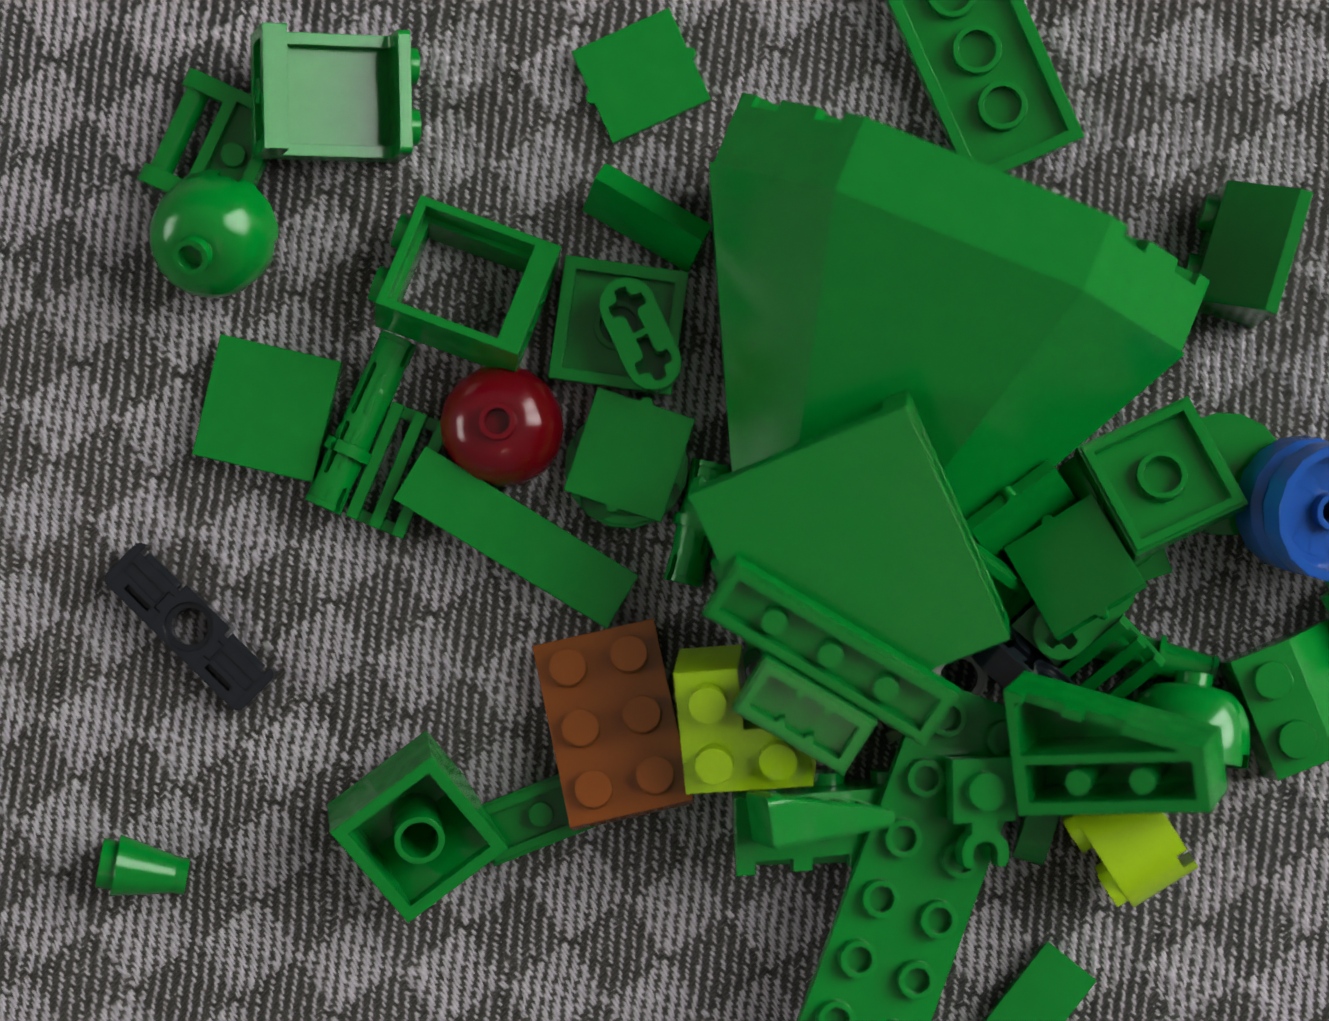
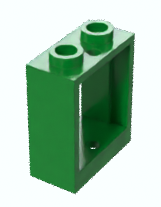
(485, 239)

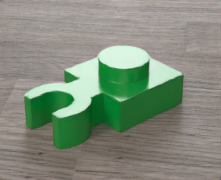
(980, 796)

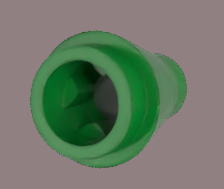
(140, 869)

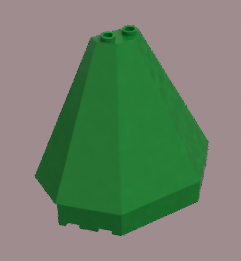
(900, 266)

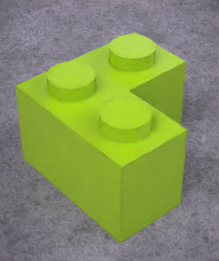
(719, 745)

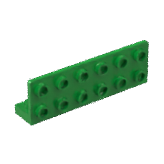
(906, 888)

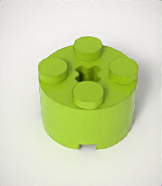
(1135, 853)

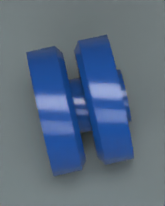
(1288, 506)

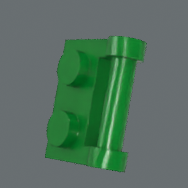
(226, 145)

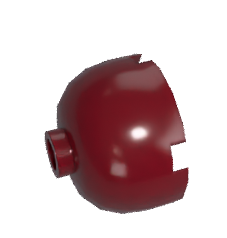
(502, 426)

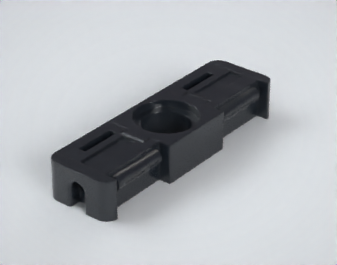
(158, 600)

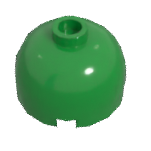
(213, 234)
(1196, 698)

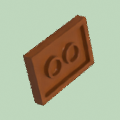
(612, 724)

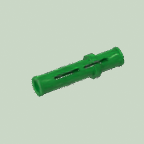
(356, 433)

